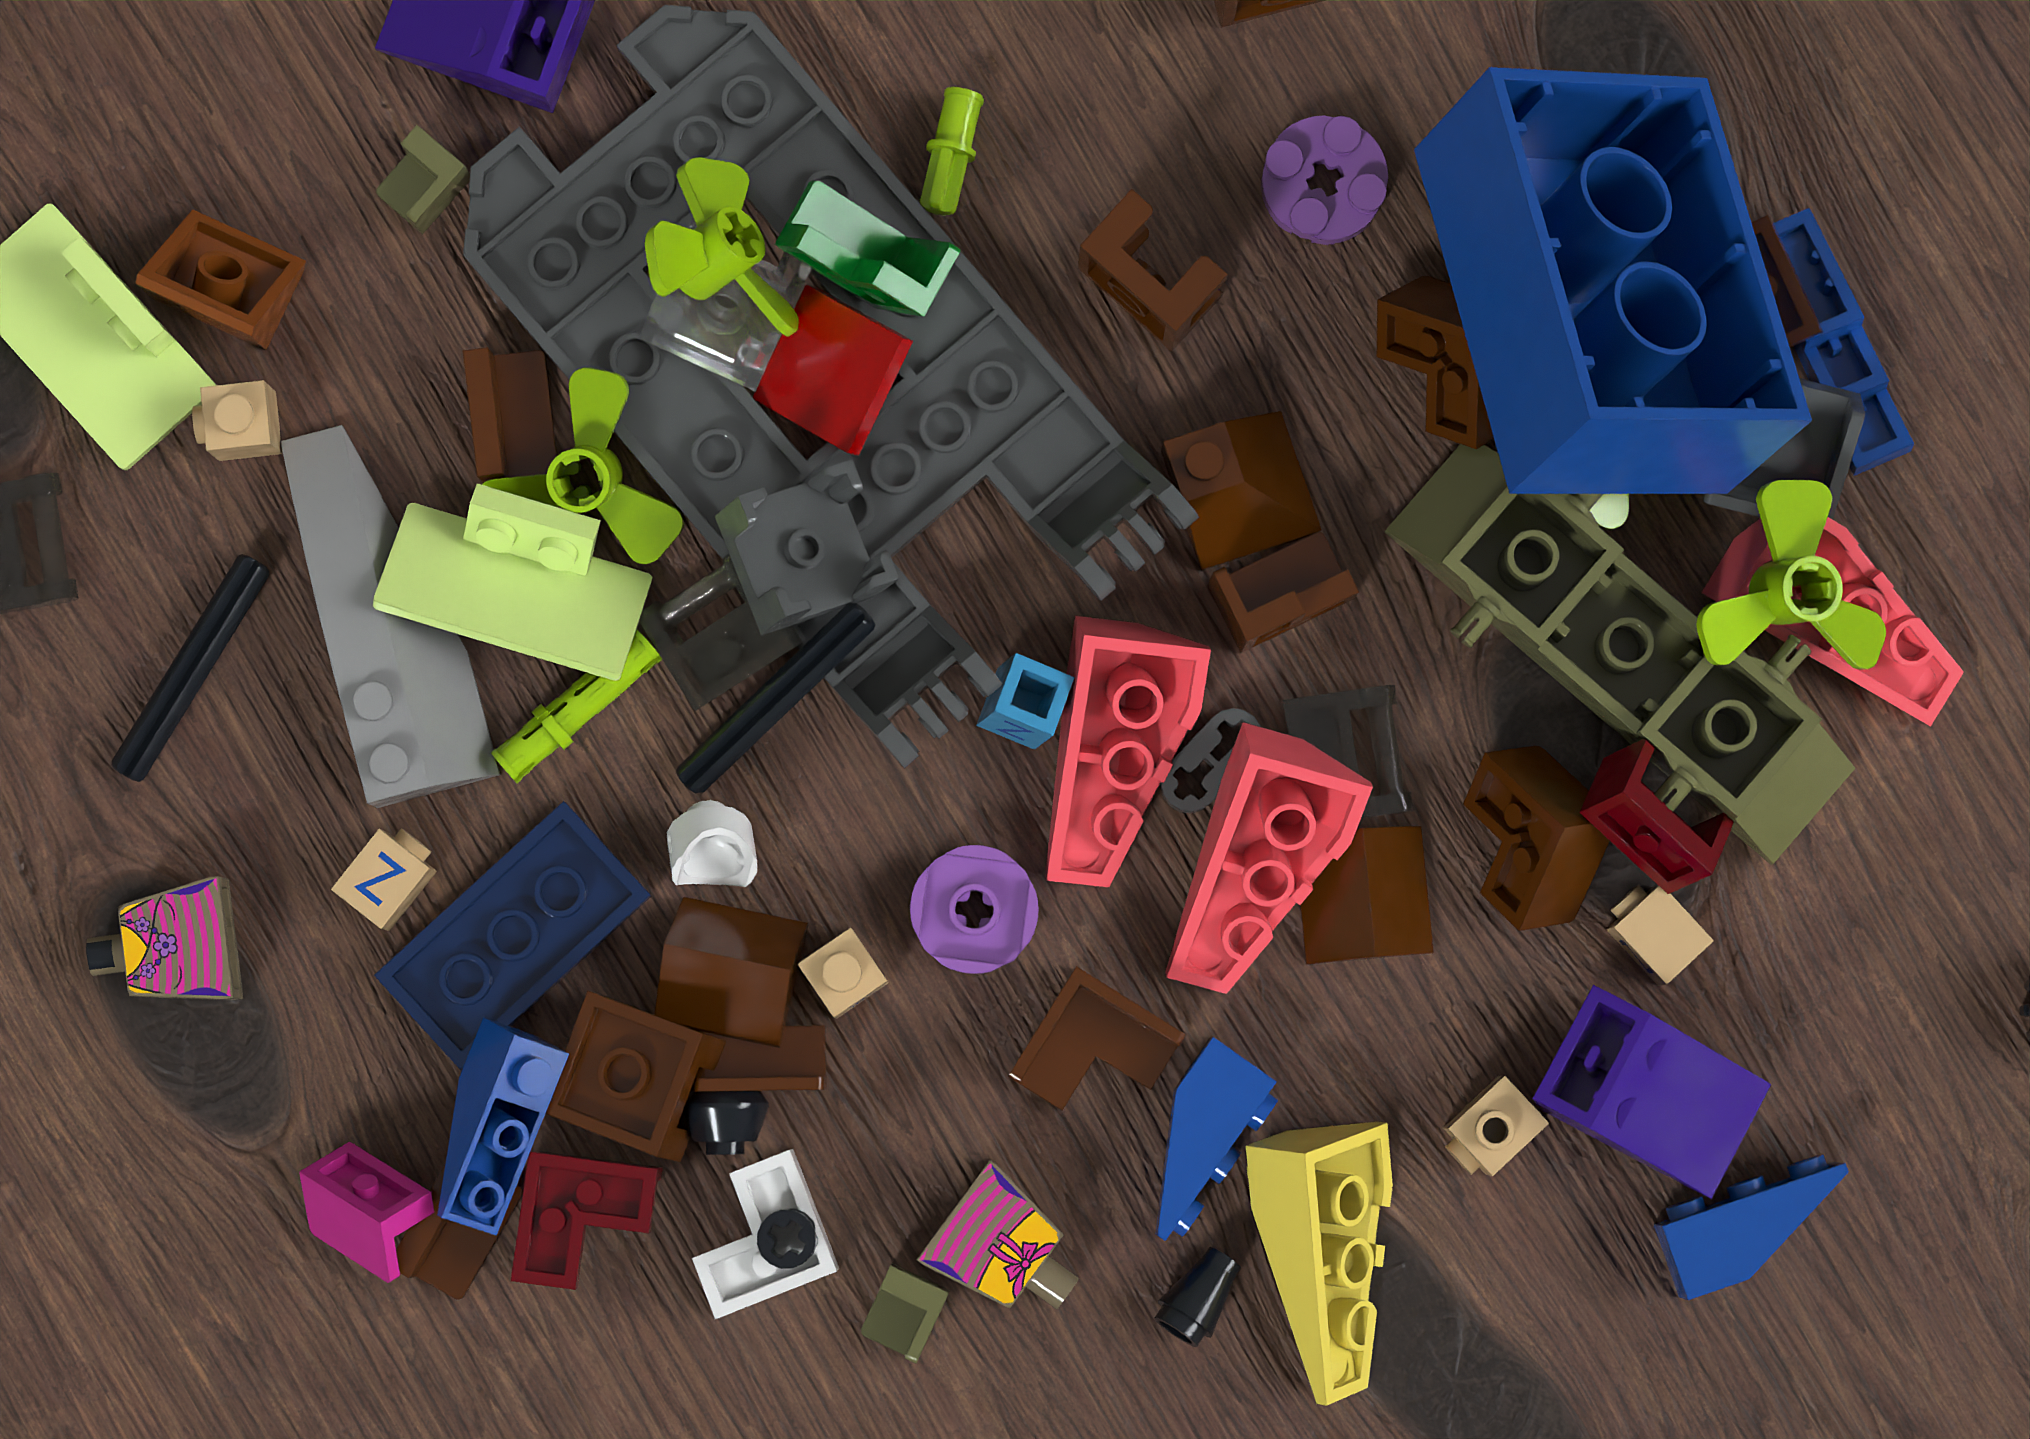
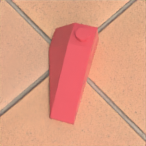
(1912, 665)
(1117, 740)
(1268, 838)

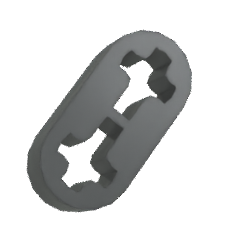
(1194, 753)

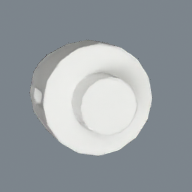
(712, 846)

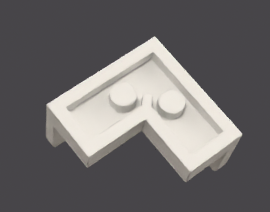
(736, 1272)

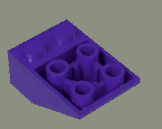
(493, 44)
(1651, 1092)

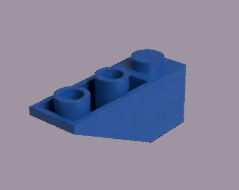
(1206, 1118)
(496, 1122)
(1736, 1236)

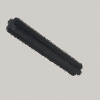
(190, 668)
(775, 698)

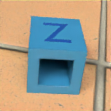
(1027, 702)

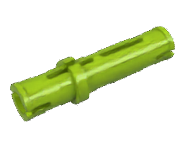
(570, 711)

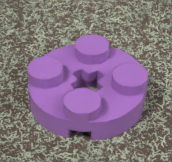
(1340, 146)
(951, 881)

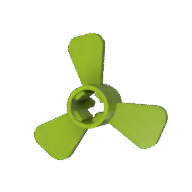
(719, 247)
(637, 519)
(1793, 524)

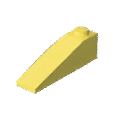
(1318, 1220)

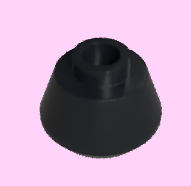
(725, 1119)

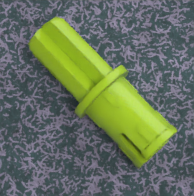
(951, 150)

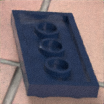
(513, 933)

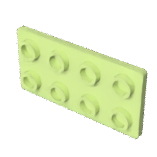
(93, 339)
(516, 581)

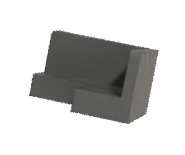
(1815, 453)

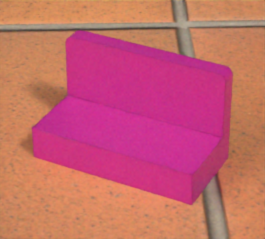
(362, 1206)

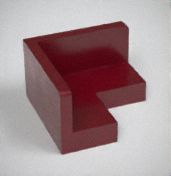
(566, 1195)

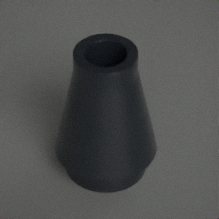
(1197, 1299)

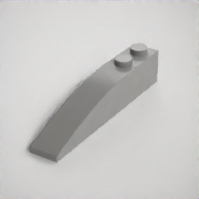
(399, 681)

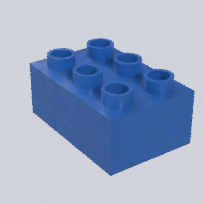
(1609, 284)

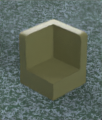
(423, 180)
(904, 1312)

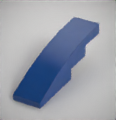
(1843, 352)

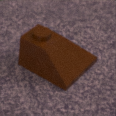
(1242, 486)

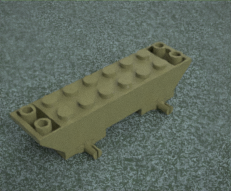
(1625, 648)

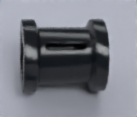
(767, 1241)

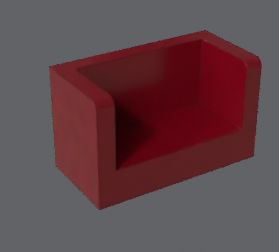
(1646, 828)

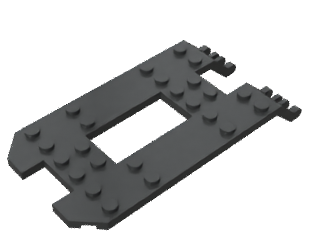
(971, 392)

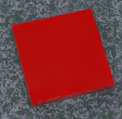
(833, 370)

